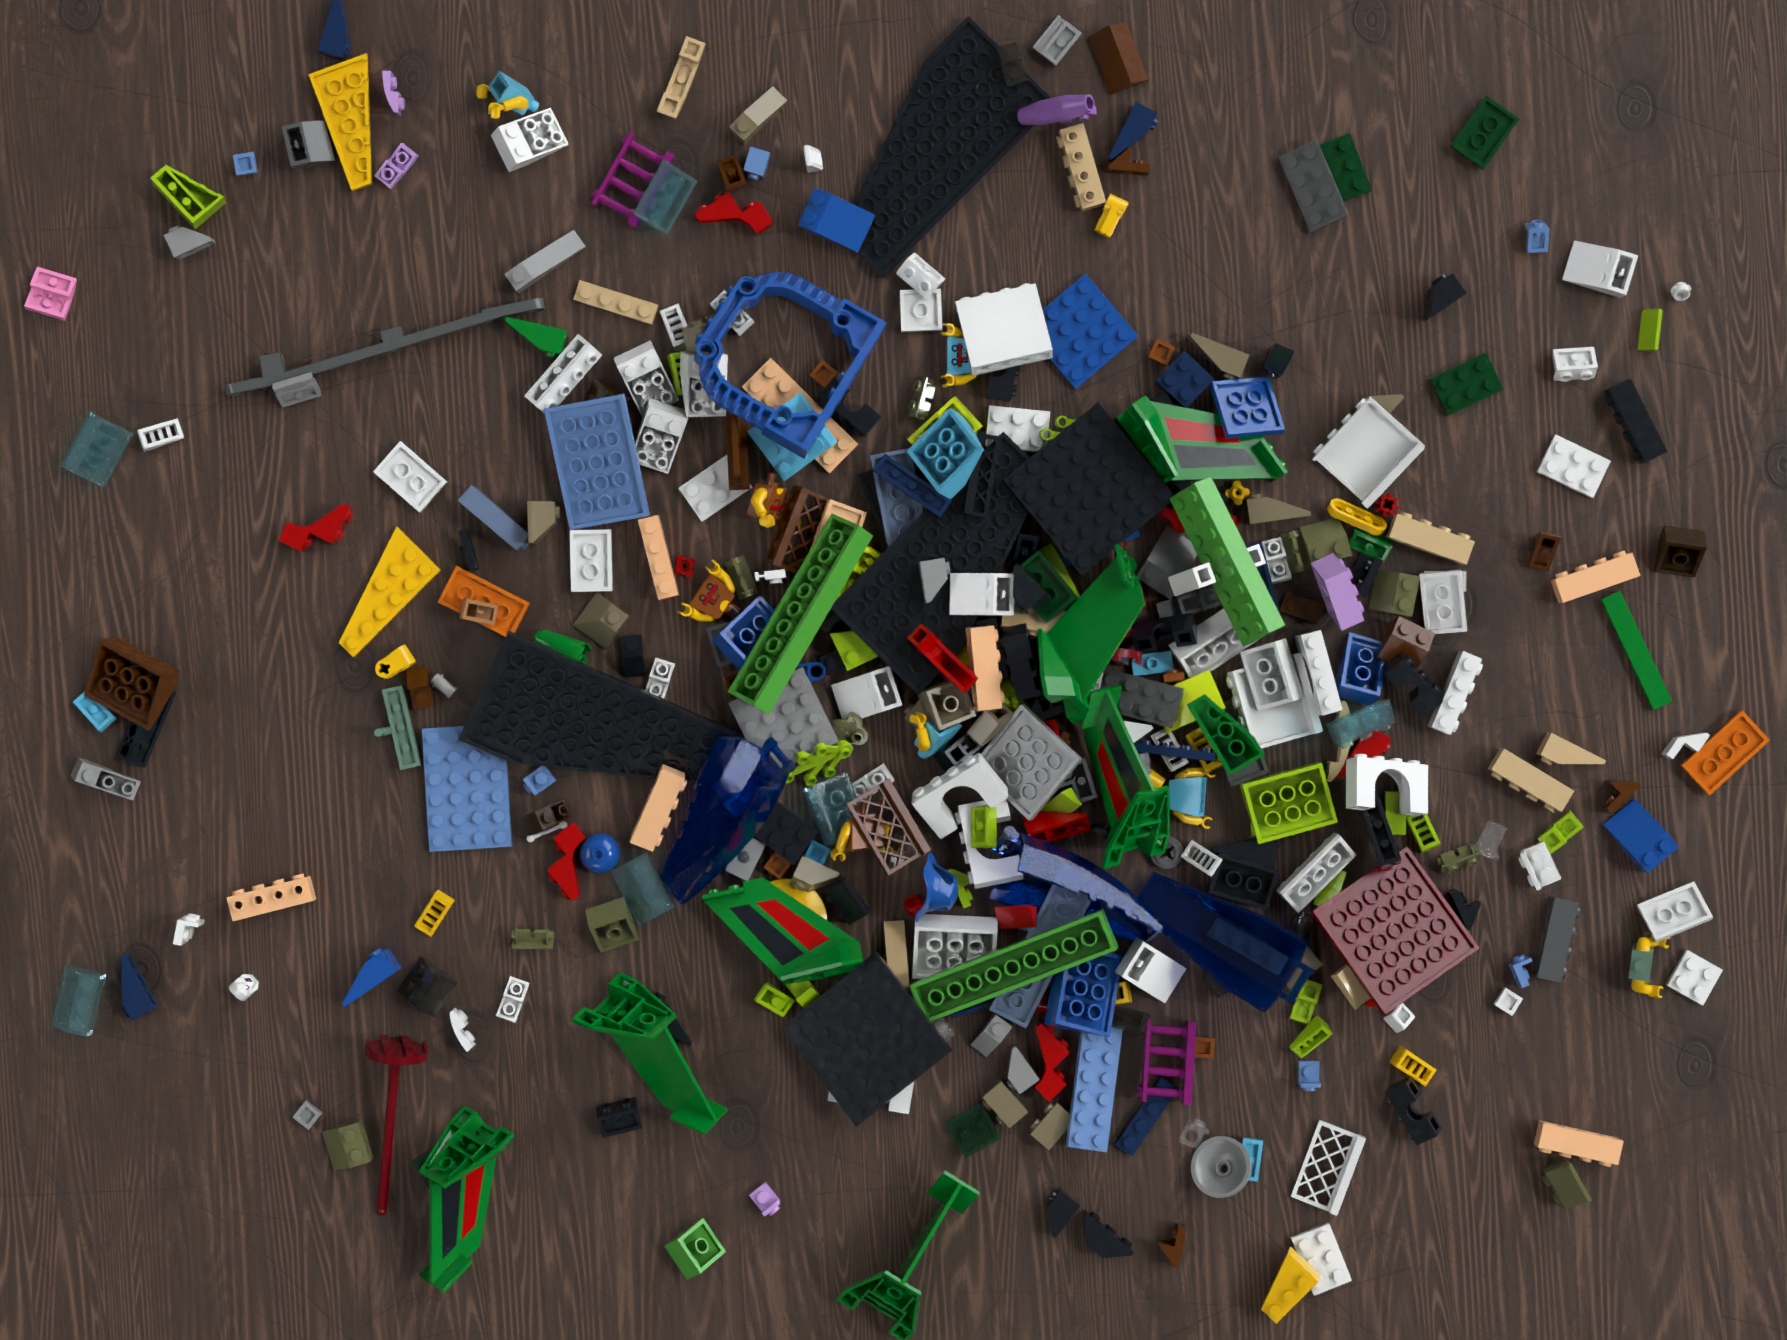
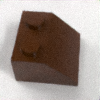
(1405, 637)

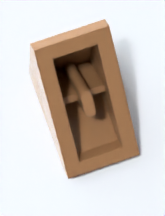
(479, 611)

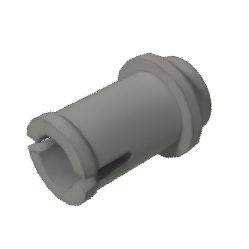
(443, 685)

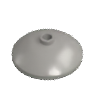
(1209, 1162)

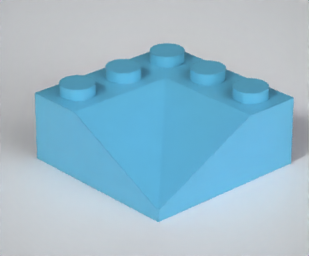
(947, 453)
(783, 460)

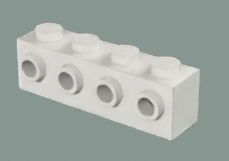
(563, 374)
(1455, 691)

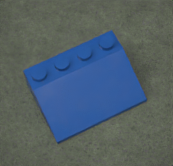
(1085, 996)

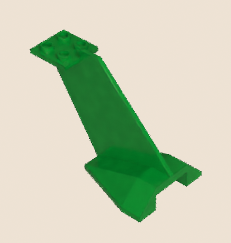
(1088, 635)
(640, 1029)
(891, 1292)

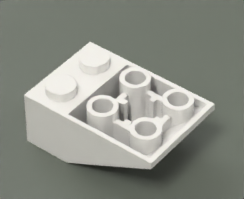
(529, 139)
(1600, 268)
(645, 376)
(695, 398)
(659, 435)
(981, 594)
(867, 693)
(1150, 970)

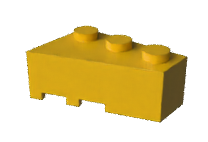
(1289, 1286)

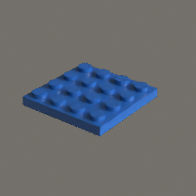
(1084, 331)

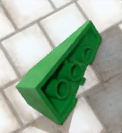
(1227, 737)

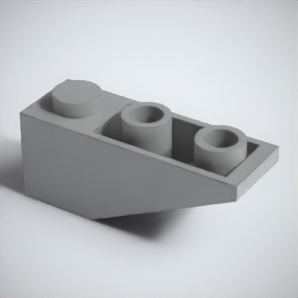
(104, 779)

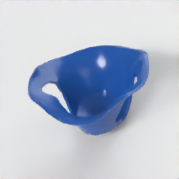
(941, 888)

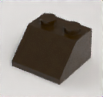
(1680, 551)

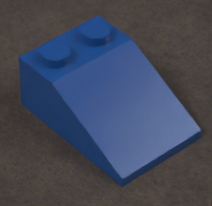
(836, 220)
(743, 632)
(1359, 670)
(1640, 836)
(374, 971)

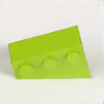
(188, 197)
(852, 649)

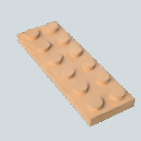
(775, 388)

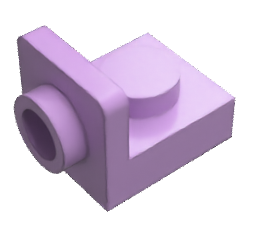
(765, 1199)

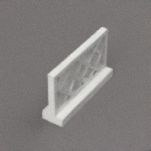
(1345, 1174)

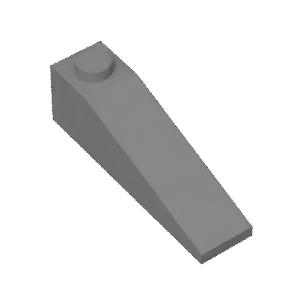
(544, 261)

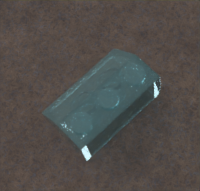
(664, 198)
(96, 449)
(1361, 723)
(828, 805)
(642, 888)
(78, 1000)

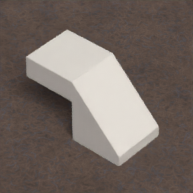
(1691, 741)

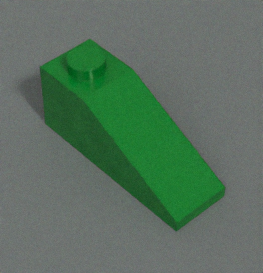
(546, 338)

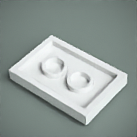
(1019, 425)
(1573, 466)
(410, 476)
(710, 490)
(591, 560)
(1443, 601)
(1674, 912)
(1322, 1252)

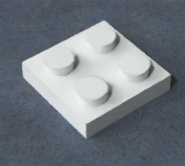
(920, 313)
(1694, 977)

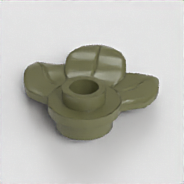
(849, 728)

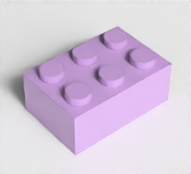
(1338, 591)

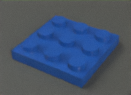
(1247, 407)

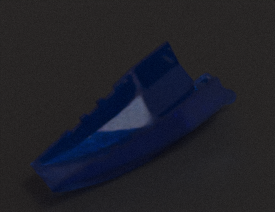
(728, 809)
(1049, 864)
(1188, 918)

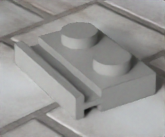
(1057, 40)
(296, 389)

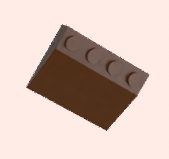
(130, 682)

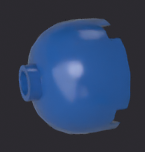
(600, 853)

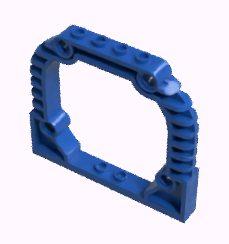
(799, 429)

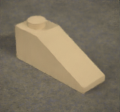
(1560, 751)

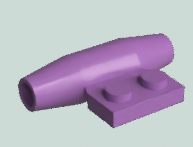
(1058, 109)

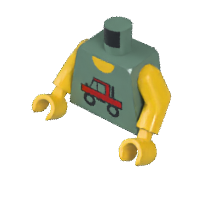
(1641, 966)

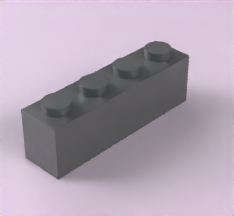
(1555, 939)

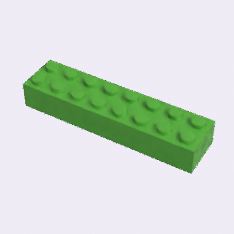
(1235, 573)

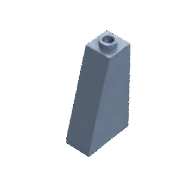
(495, 518)

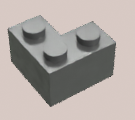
(1081, 782)

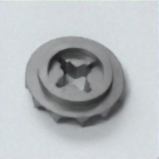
(1166, 862)

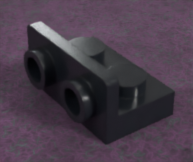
(1365, 573)
(618, 1117)

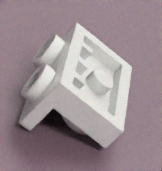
(920, 275)
(1574, 363)
(1539, 865)
(184, 930)

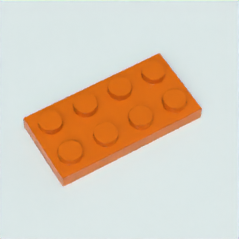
(467, 585)
(1725, 752)

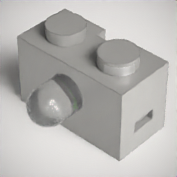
(747, 859)

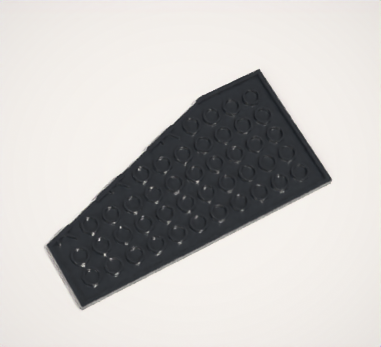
(941, 143)
(889, 596)
(577, 718)

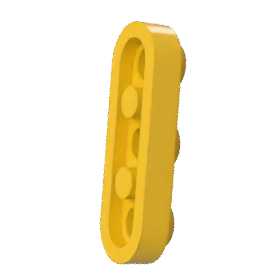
(1356, 517)

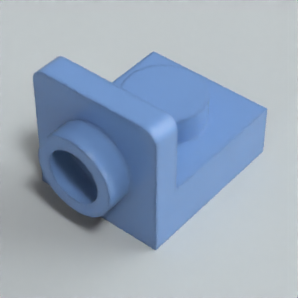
(1537, 236)
(538, 780)
(1520, 974)
(1308, 1075)

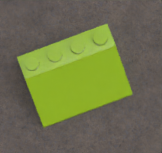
(1289, 802)

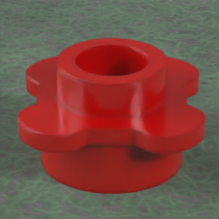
(679, 566)
(913, 904)

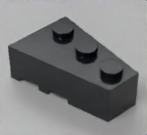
(1021, 660)

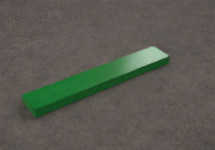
(1636, 650)

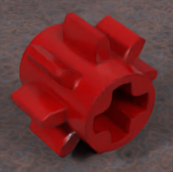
(1391, 507)

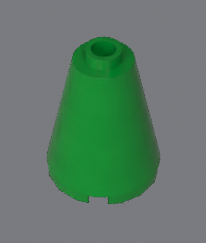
(563, 644)

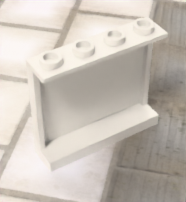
(1004, 329)
(1368, 451)
(1278, 722)

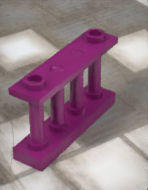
(599, 194)
(1186, 1072)

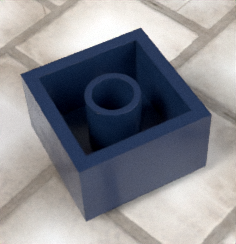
(1184, 380)

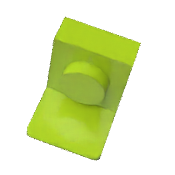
(962, 880)
(804, 993)
(774, 999)

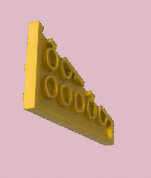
(346, 108)
(395, 582)

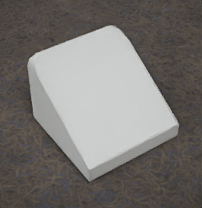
(1399, 1018)

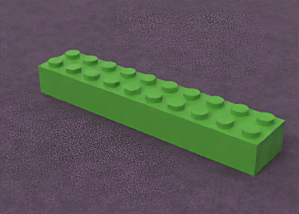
(800, 613)
(1014, 965)

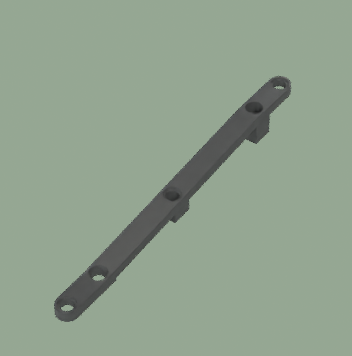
(393, 340)

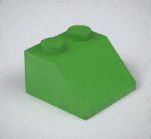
(695, 1249)

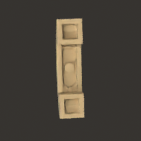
(681, 78)
(1334, 768)
(896, 950)

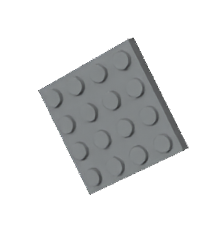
(794, 722)
(1030, 761)

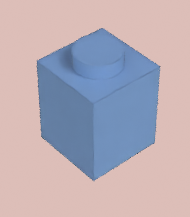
(756, 163)

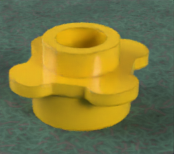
(1243, 492)

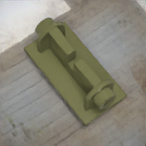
(922, 389)
(1295, 551)
(741, 577)
(1451, 862)
(532, 940)

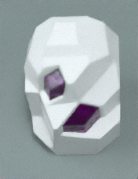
(244, 986)

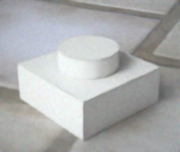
(1508, 1001)

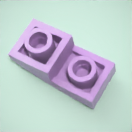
(394, 98)
(396, 166)

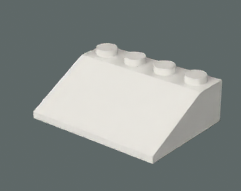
(949, 941)

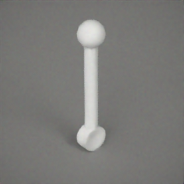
(562, 825)

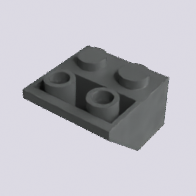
(308, 144)

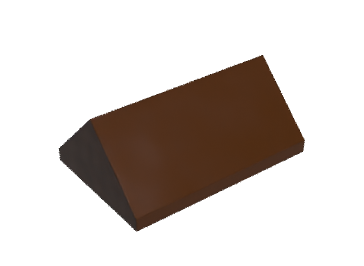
(1118, 57)

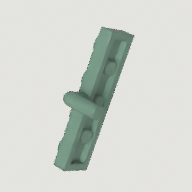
(400, 727)

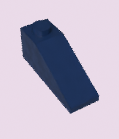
(335, 36)
(1135, 128)
(135, 992)

